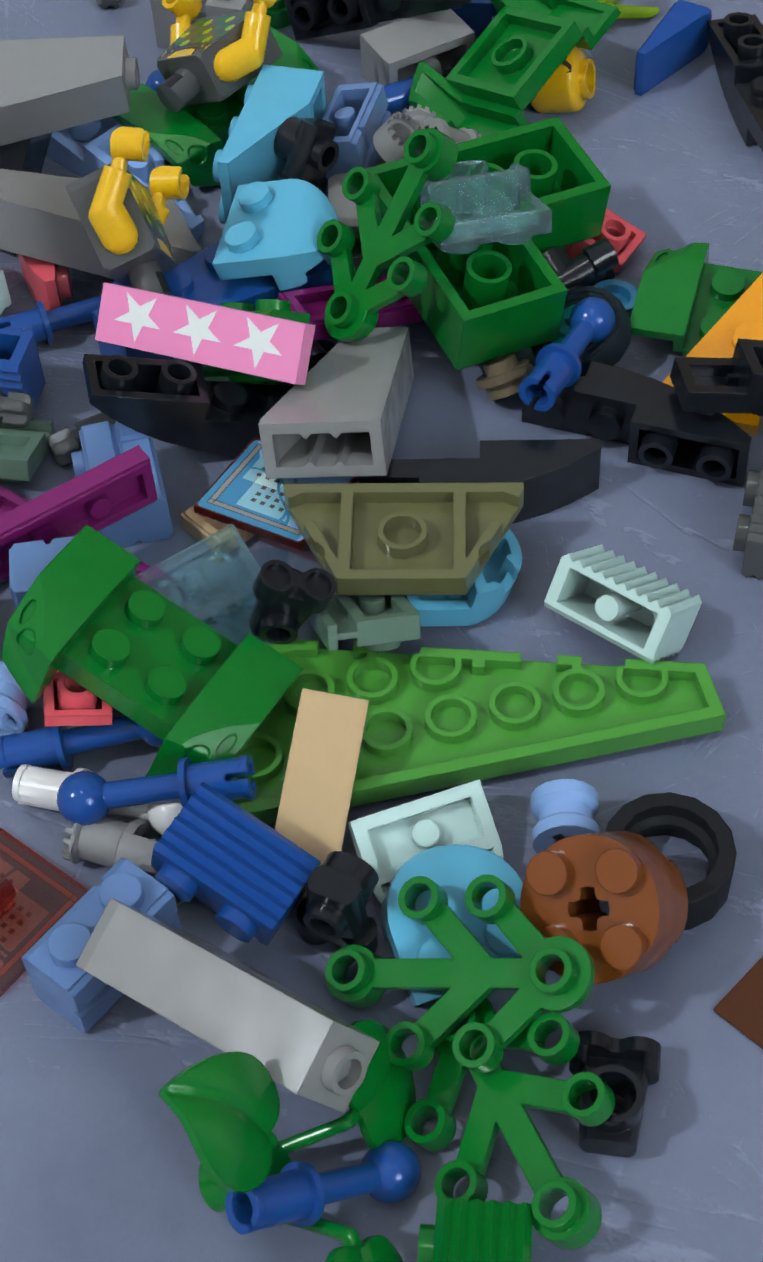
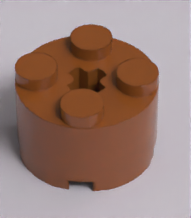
(613, 866)

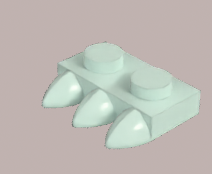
(440, 819)

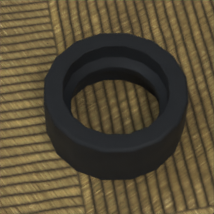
(699, 825)

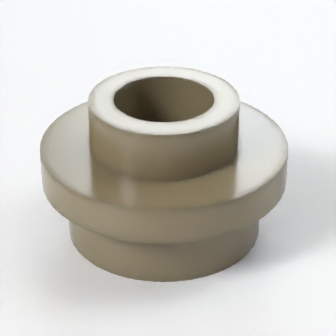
(502, 376)

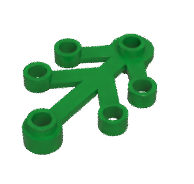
(357, 300)
(466, 976)
(502, 1104)

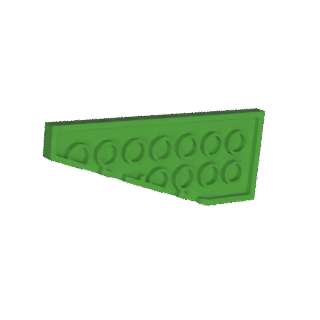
(478, 715)

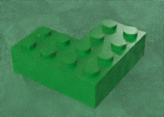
(504, 293)

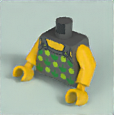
(214, 53)
(123, 217)

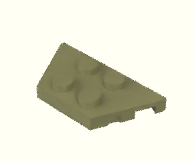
(403, 533)

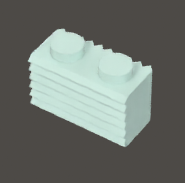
(622, 603)

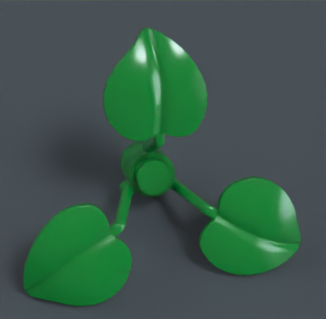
(234, 1105)

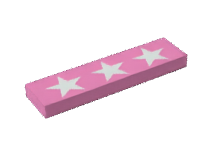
(205, 333)

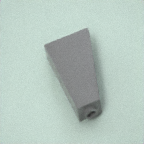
(62, 83)
(44, 224)
(344, 413)
(228, 1004)

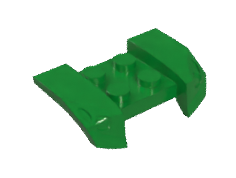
(510, 62)
(199, 130)
(685, 295)
(142, 654)

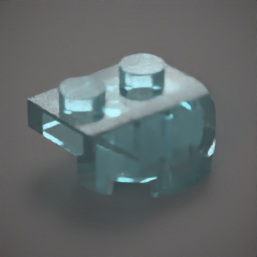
(488, 206)
(211, 582)

